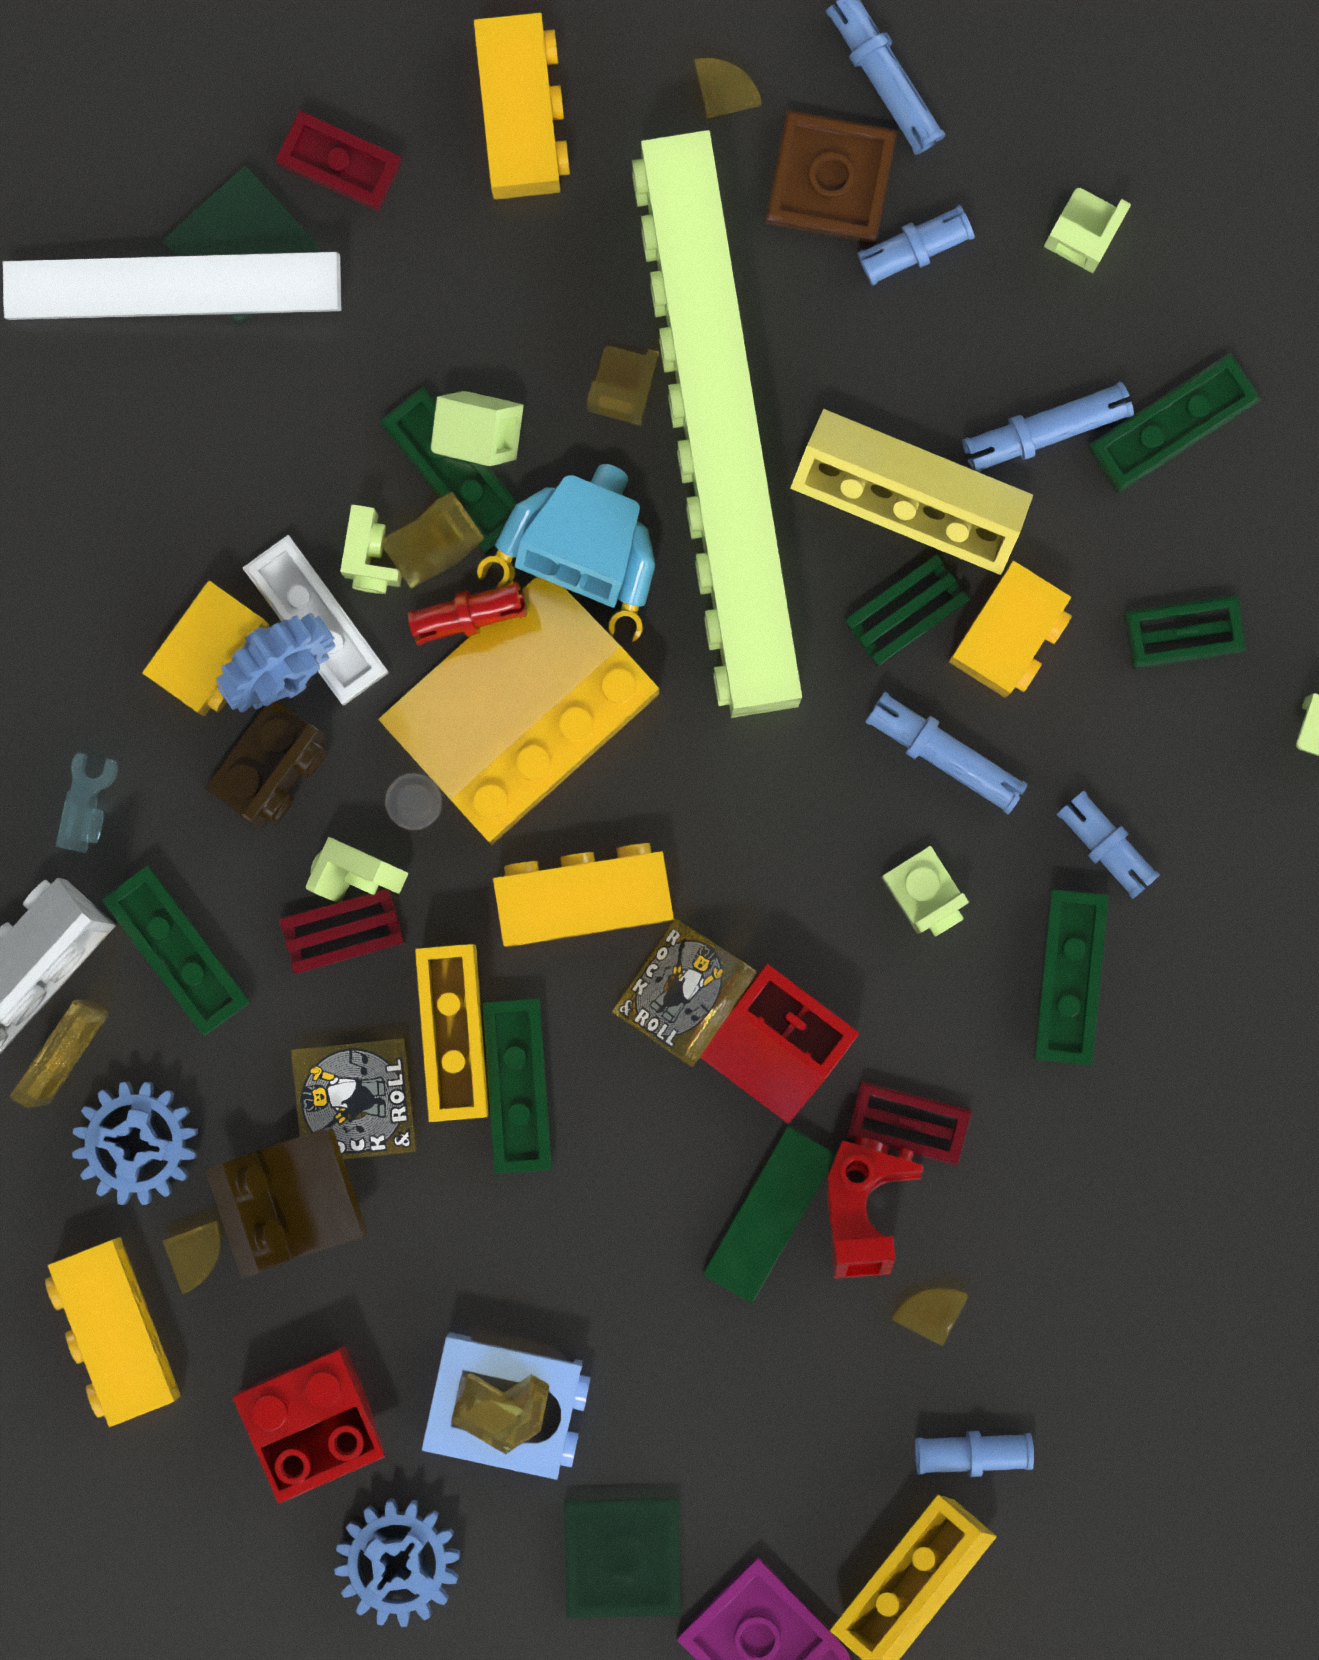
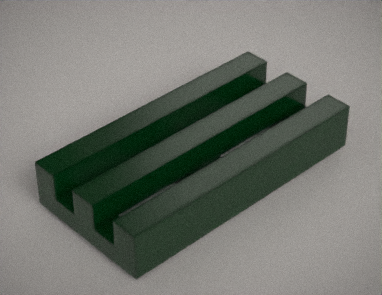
(946, 582)
(1137, 639)

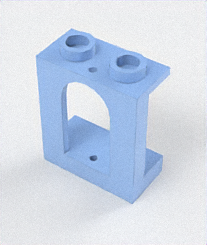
(532, 1458)

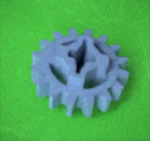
(275, 662)
(129, 1168)
(419, 1578)

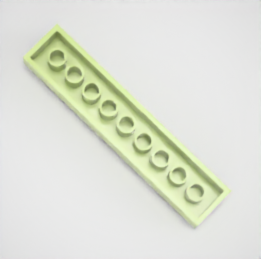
(719, 424)

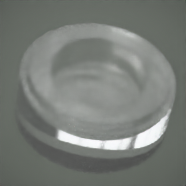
(414, 802)

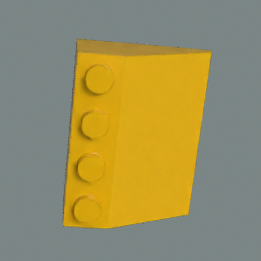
(519, 708)

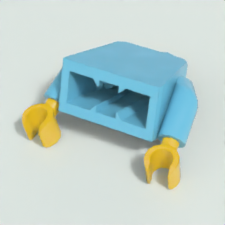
(583, 541)

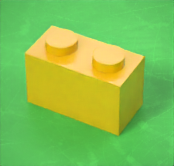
(1011, 630)
(200, 647)

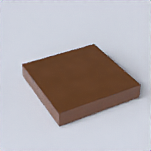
(831, 177)

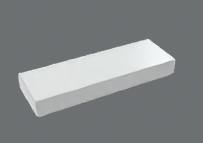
(296, 589)

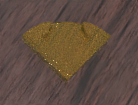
(725, 87)
(194, 1254)
(931, 1312)

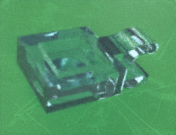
(80, 818)

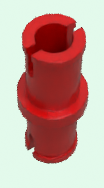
(467, 613)

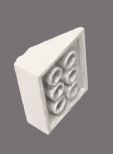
(44, 951)

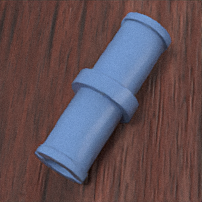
(916, 245)
(1108, 844)
(974, 1453)

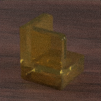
(623, 384)
(433, 541)
(500, 1417)

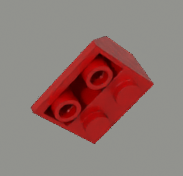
(779, 1044)
(310, 1424)

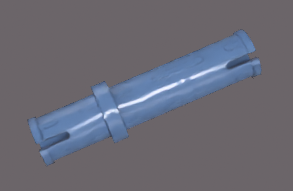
(873, 54)
(1048, 427)
(945, 752)

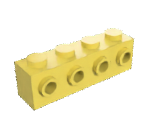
(912, 491)

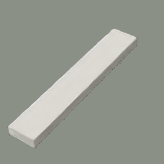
(172, 286)

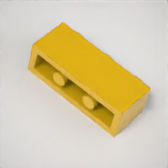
(520, 105)
(582, 896)
(452, 1032)
(112, 1332)
(914, 1582)

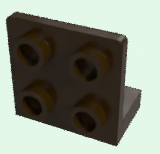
(268, 764)
(286, 1201)

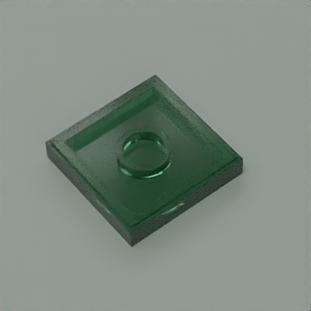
(240, 221)
(622, 1558)

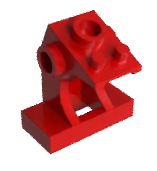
(856, 1244)

